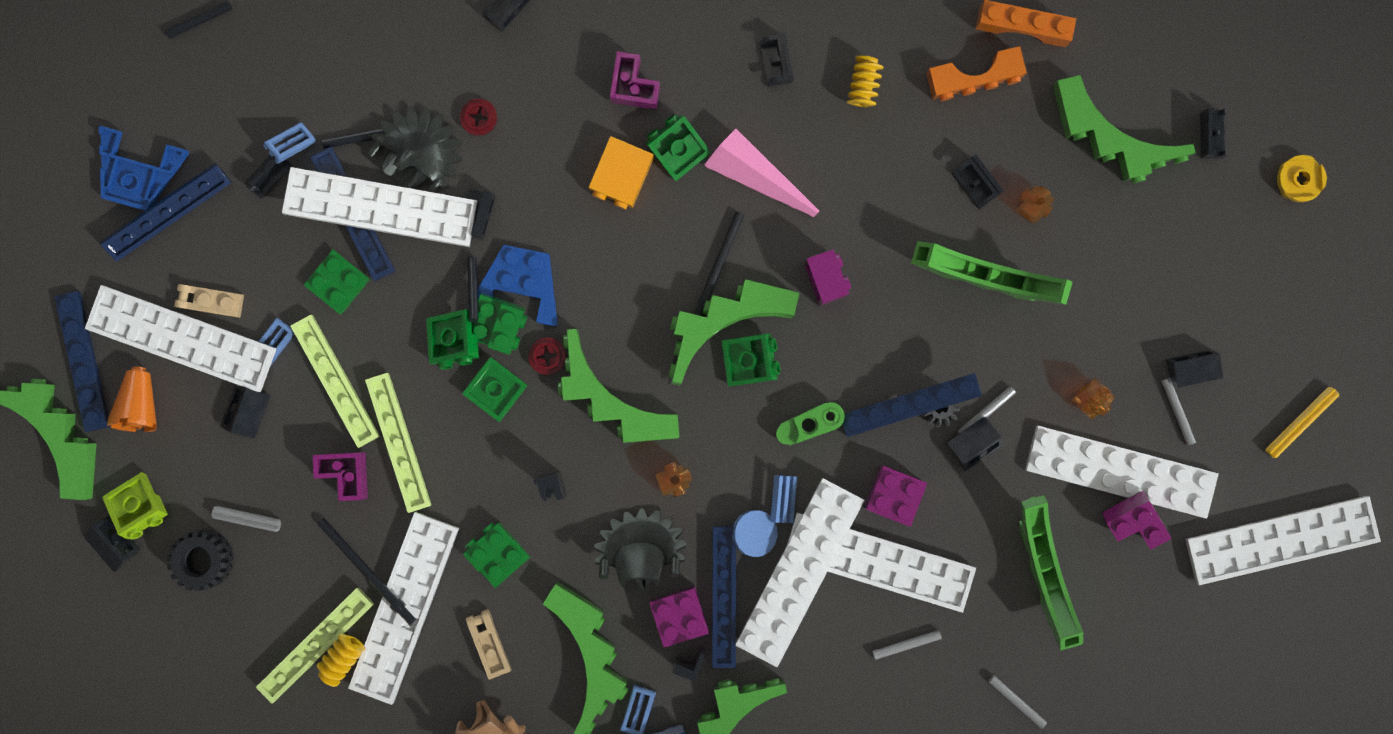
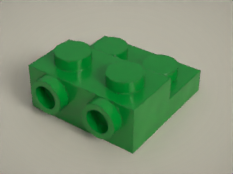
(677, 146)
(498, 323)
(451, 340)
(750, 359)
(496, 554)

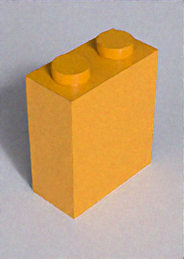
(621, 173)

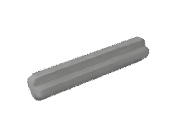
(246, 518)

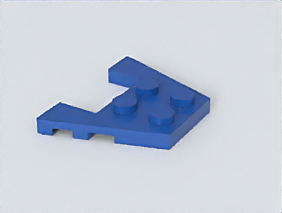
(132, 181)
(524, 274)

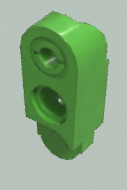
(792, 431)

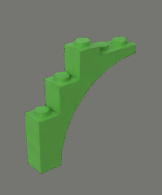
(1134, 156)
(990, 275)
(754, 301)
(583, 384)
(72, 455)
(1045, 568)
(581, 619)
(736, 703)

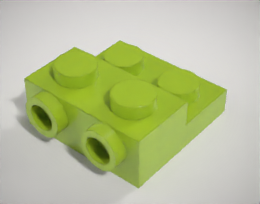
(134, 507)

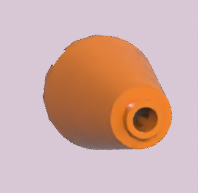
(134, 403)

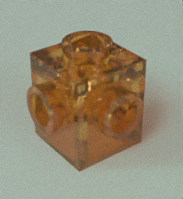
(1031, 210)
(1094, 399)
(667, 486)

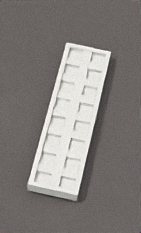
(379, 207)
(180, 338)
(1121, 471)
(1282, 540)
(902, 569)
(799, 572)
(415, 582)

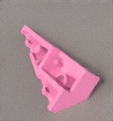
(745, 164)

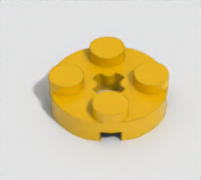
(1288, 183)

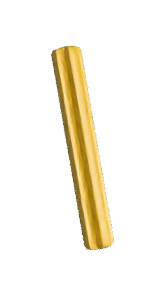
(1322, 402)

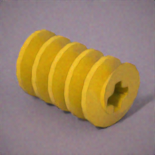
(864, 81)
(339, 659)

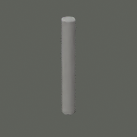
(990, 408)
(1178, 411)
(907, 644)
(1018, 702)

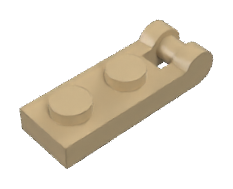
(210, 301)
(488, 645)

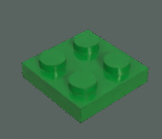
(337, 282)
(495, 389)

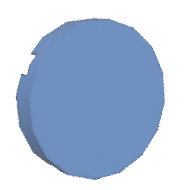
(754, 533)

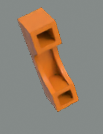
(1046, 26)
(948, 80)

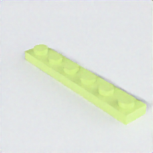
(335, 381)
(398, 442)
(315, 645)

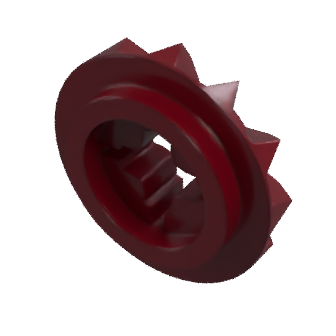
(473, 108)
(538, 349)

